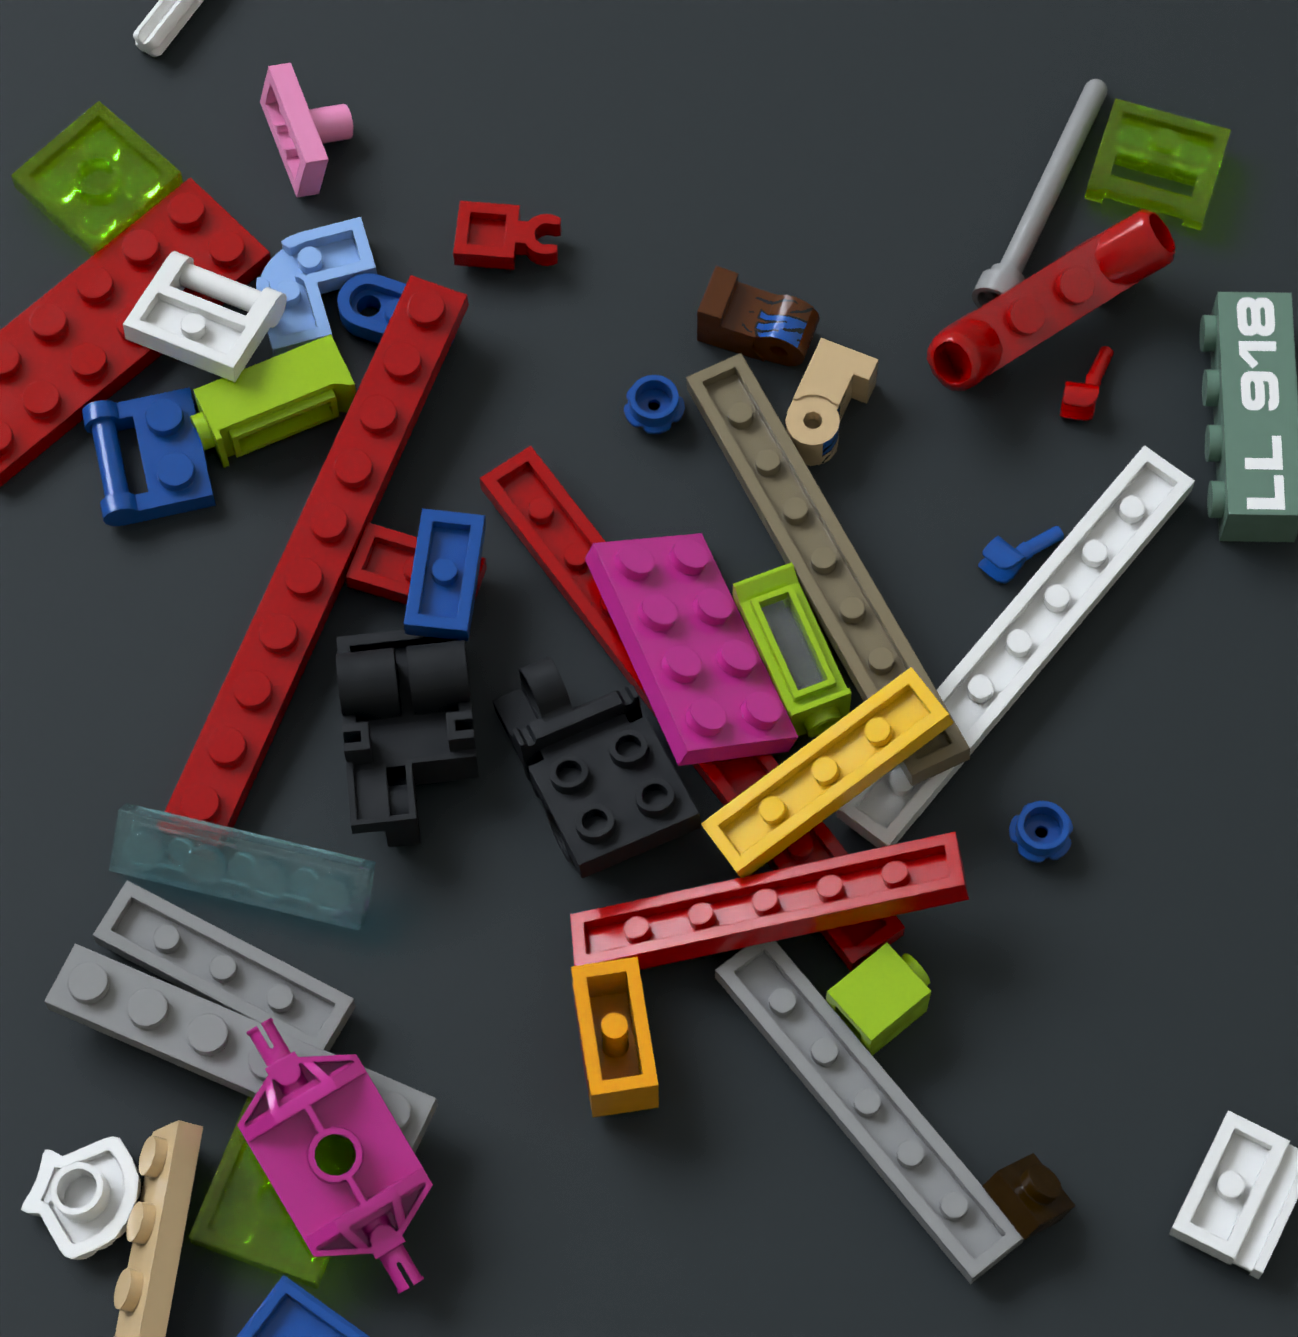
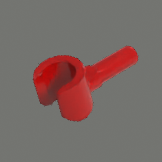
(1081, 398)

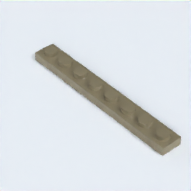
(816, 544)

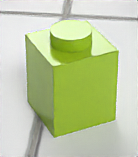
(881, 997)

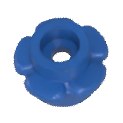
(653, 390)
(1046, 816)

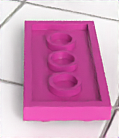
(690, 648)

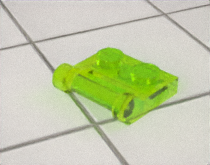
(1162, 147)

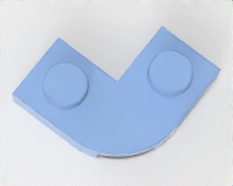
(308, 267)

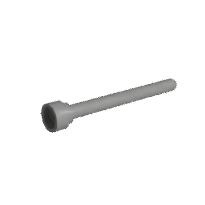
(1009, 271)

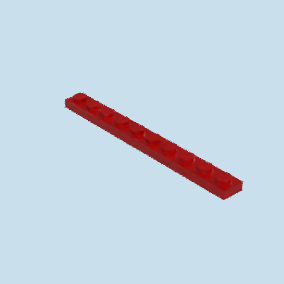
(559, 540)
(318, 555)

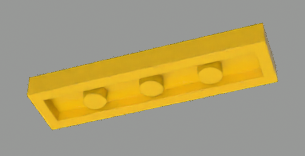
(827, 773)

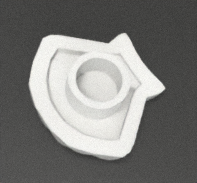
(85, 1196)

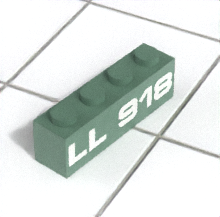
(1253, 416)

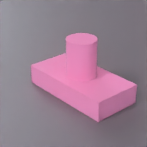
(301, 130)

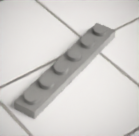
(196, 1032)
(869, 1108)

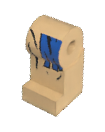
(823, 396)

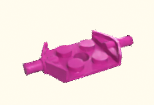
(345, 1212)

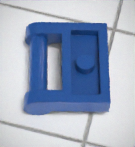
(169, 454)

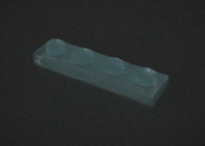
(242, 866)

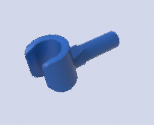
(1004, 561)

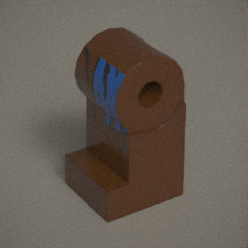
(755, 320)

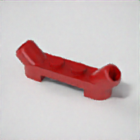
(1050, 300)

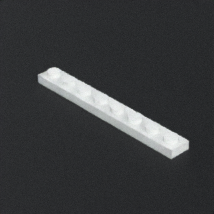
(1032, 631)

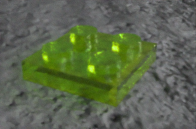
(96, 178)

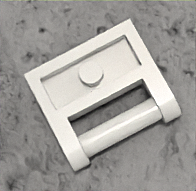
(197, 328)

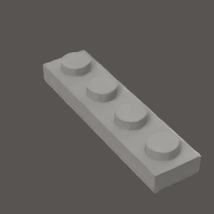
(221, 967)

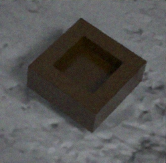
(1029, 1195)

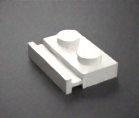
(1240, 1195)

